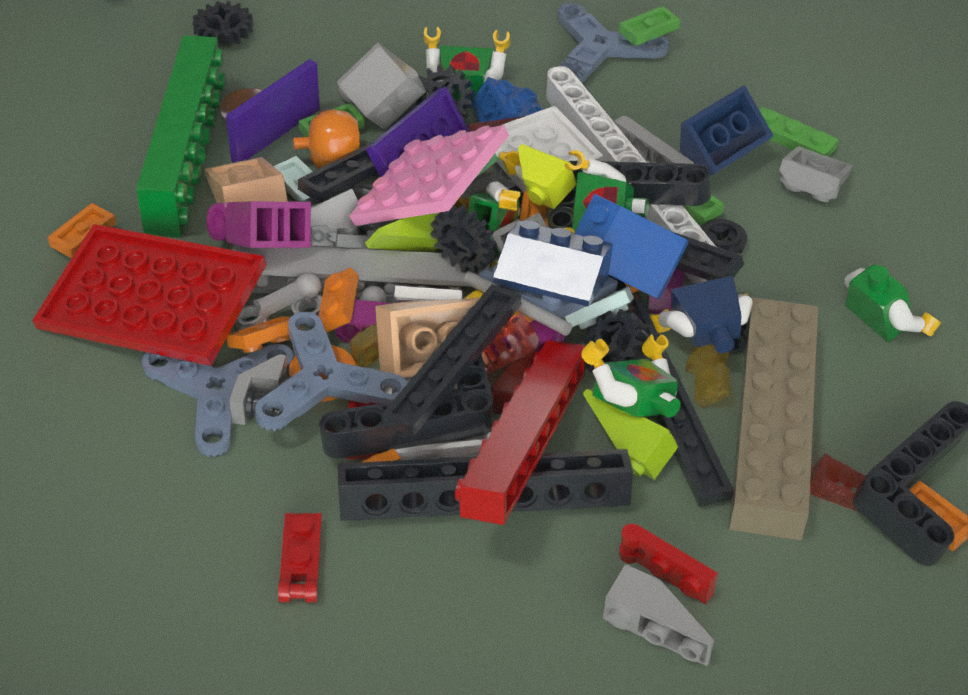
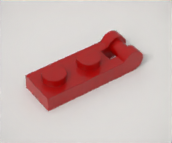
(300, 557)
(667, 562)

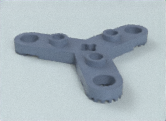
(598, 43)
(308, 389)
(213, 405)

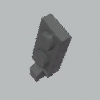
(344, 238)

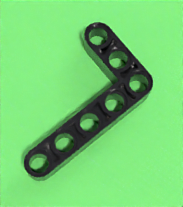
(659, 182)
(459, 416)
(885, 494)

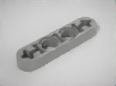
(654, 146)

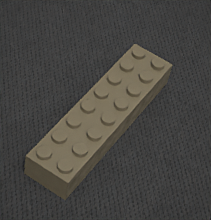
(775, 420)

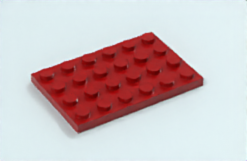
(151, 294)

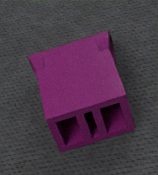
(261, 224)

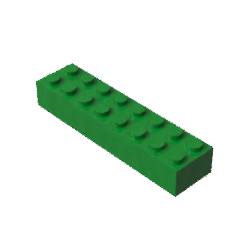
(181, 137)

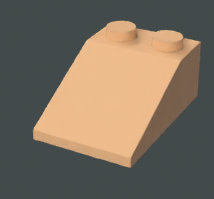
(246, 181)
(414, 330)

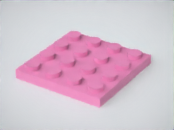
(429, 175)

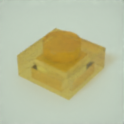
(365, 346)
(704, 358)
(712, 385)

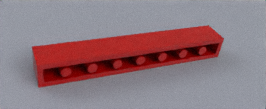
(521, 434)

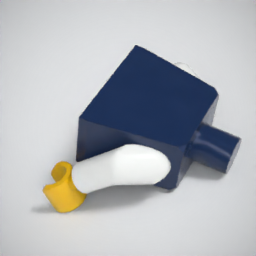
(706, 313)

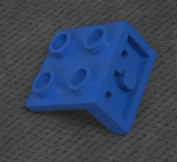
(502, 101)

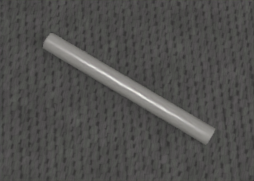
(527, 308)

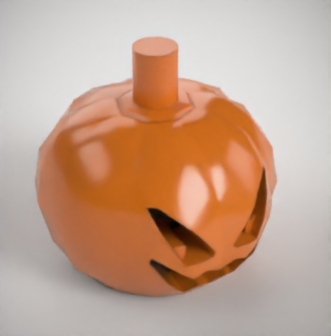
(330, 137)

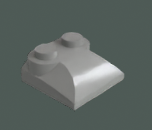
(813, 173)

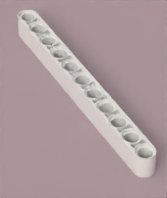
(585, 113)

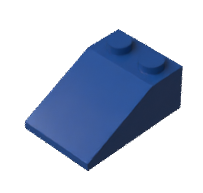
(641, 251)

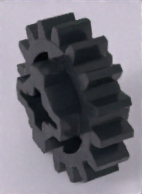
(224, 22)
(453, 81)
(463, 239)
(621, 333)

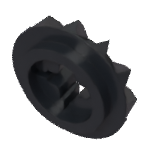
(721, 228)

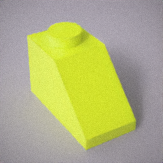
(545, 176)

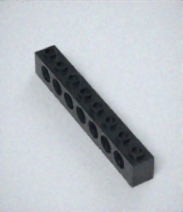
(430, 485)

